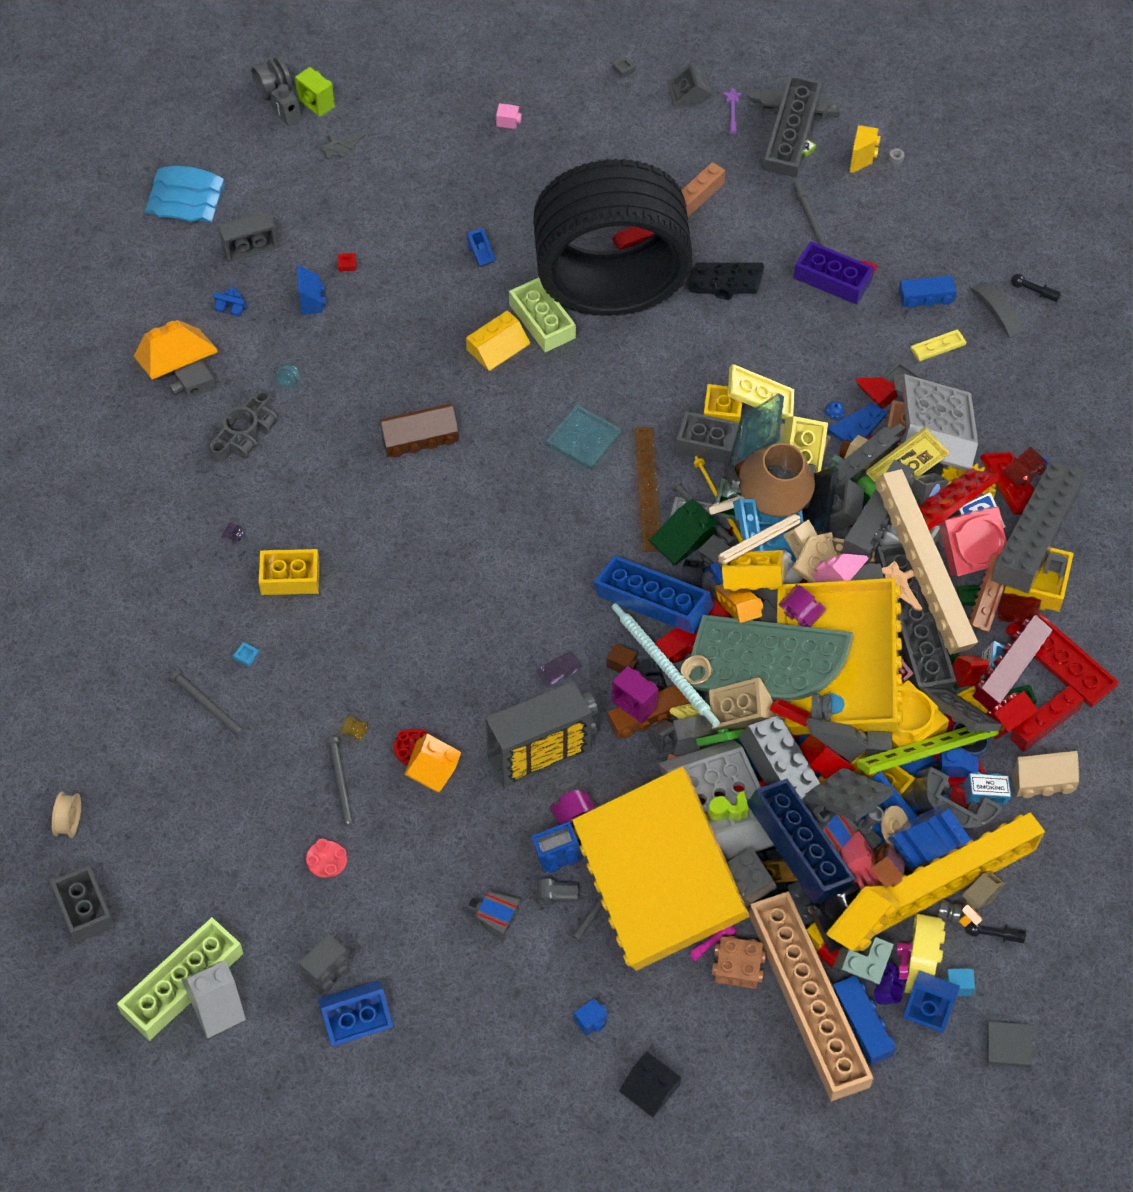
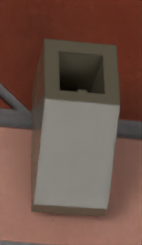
(983, 890)

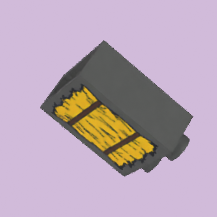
(540, 733)

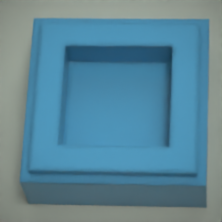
(246, 654)

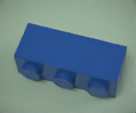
(927, 291)

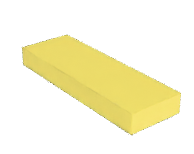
(938, 345)

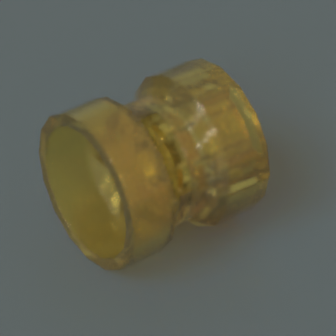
(355, 728)

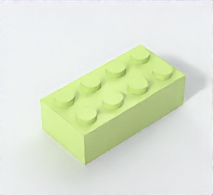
(542, 315)

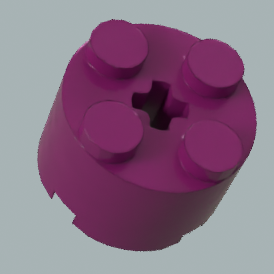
(802, 606)
(571, 806)

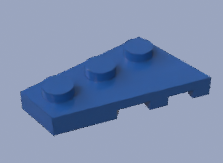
(859, 423)

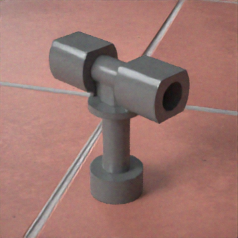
(866, 826)

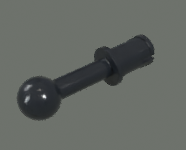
(1018, 281)
(1007, 933)

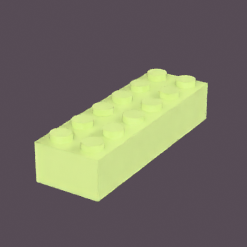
(162, 993)

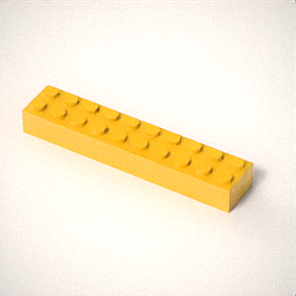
(964, 866)

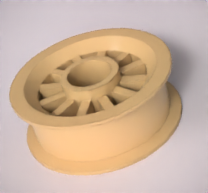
(66, 814)

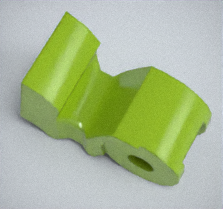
(721, 808)

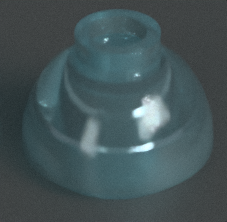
(288, 376)

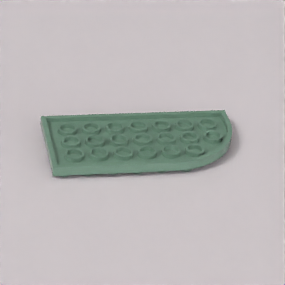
(786, 657)

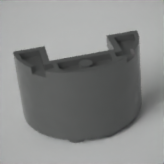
(927, 796)

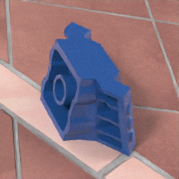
(929, 836)

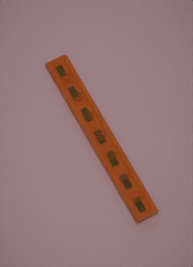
(647, 486)

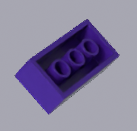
(833, 272)

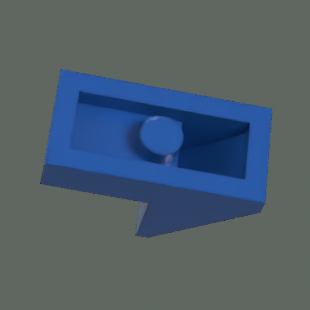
(480, 246)

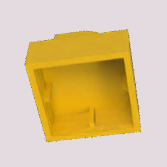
(1048, 586)
(920, 718)

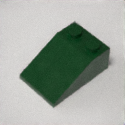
(684, 532)

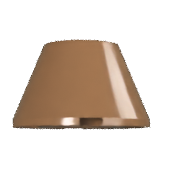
(775, 495)

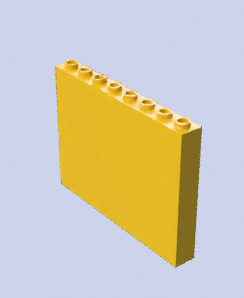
(871, 673)
(659, 869)

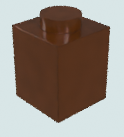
(620, 658)

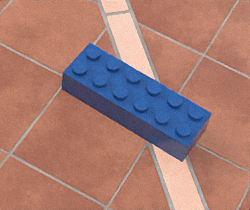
(653, 594)

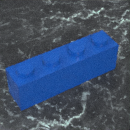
(863, 1020)

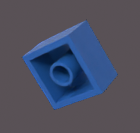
(931, 1001)

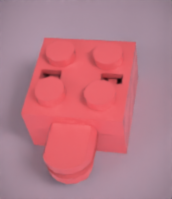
(858, 858)

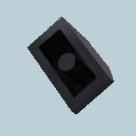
(692, 572)

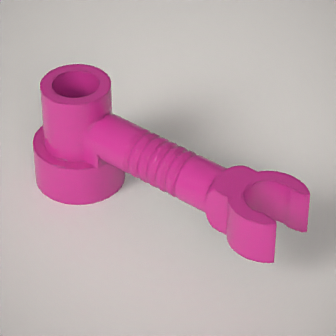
(702, 948)
(904, 950)

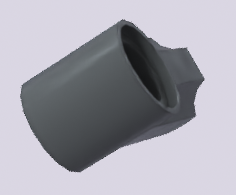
(550, 892)

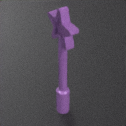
(732, 97)

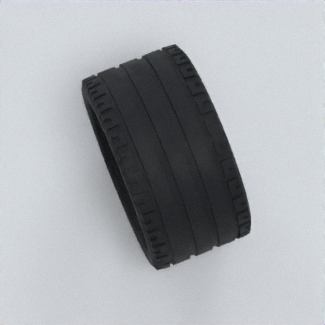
(608, 196)

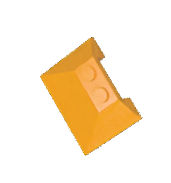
(172, 348)

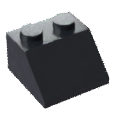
(650, 1084)

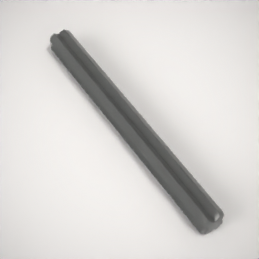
(731, 476)

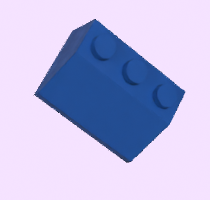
(355, 1013)

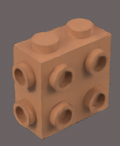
(739, 962)

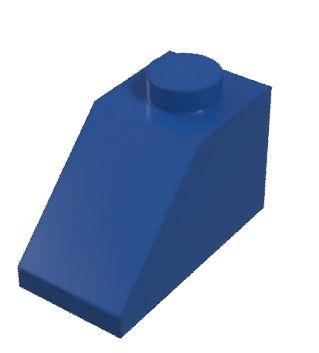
(957, 763)

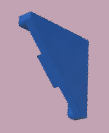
(716, 571)

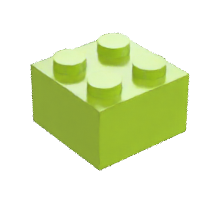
(314, 91)

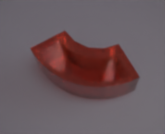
(1026, 467)

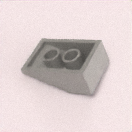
(214, 998)

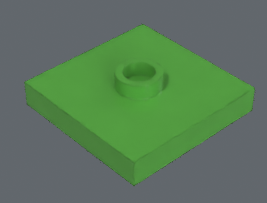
(722, 735)

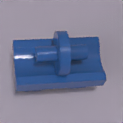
(231, 298)

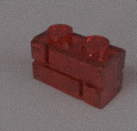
(1018, 608)

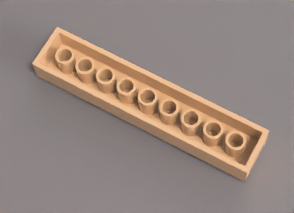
(810, 996)

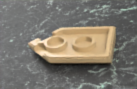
(813, 552)

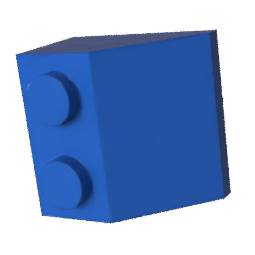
(310, 291)

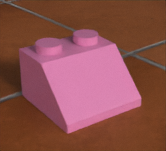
(839, 568)

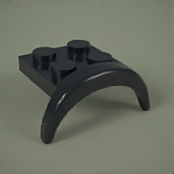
(828, 912)

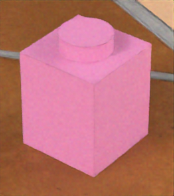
(508, 116)

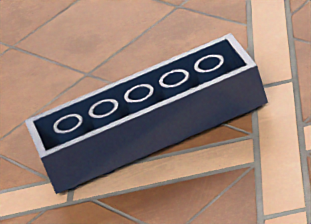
(800, 841)

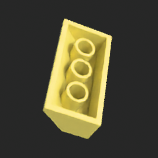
(808, 437)

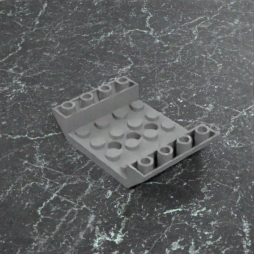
(951, 425)
(720, 770)

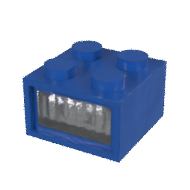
(557, 847)

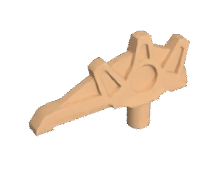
(893, 571)

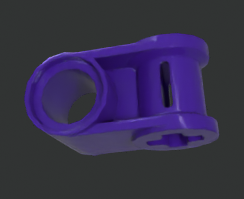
(890, 987)

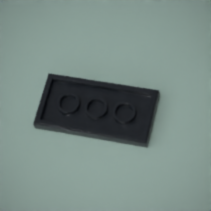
(822, 500)

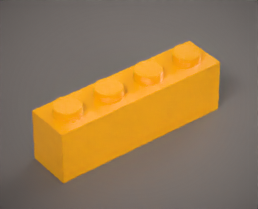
(740, 604)

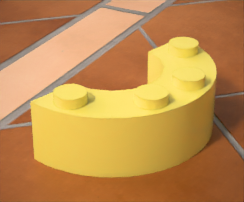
(925, 952)

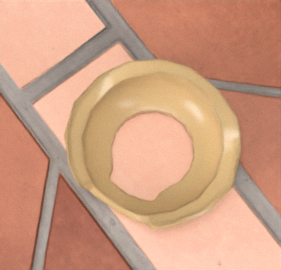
(695, 661)

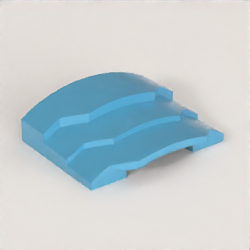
(185, 194)
(754, 522)

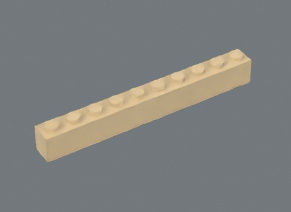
(926, 562)

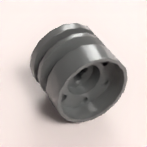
(270, 76)

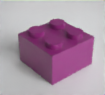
(635, 694)

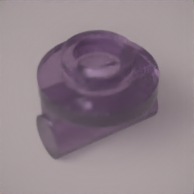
(233, 533)

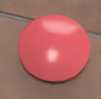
(326, 858)

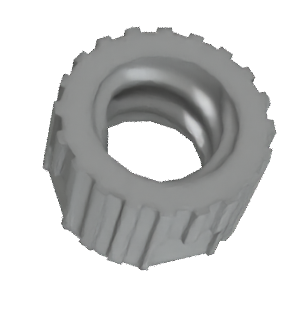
(894, 152)

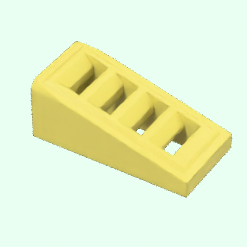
(684, 711)

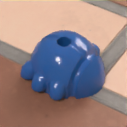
(834, 410)

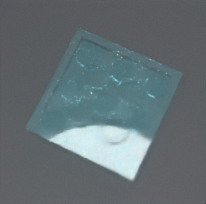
(761, 427)
(584, 437)

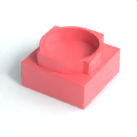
(972, 539)

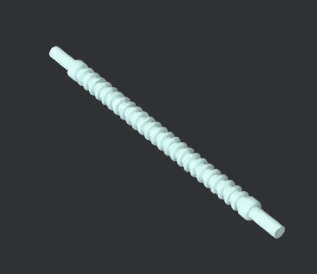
(664, 663)

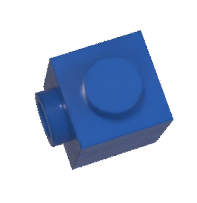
(591, 1017)

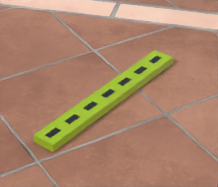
(921, 749)

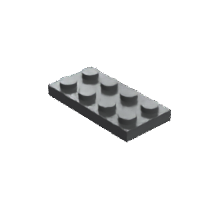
(961, 710)

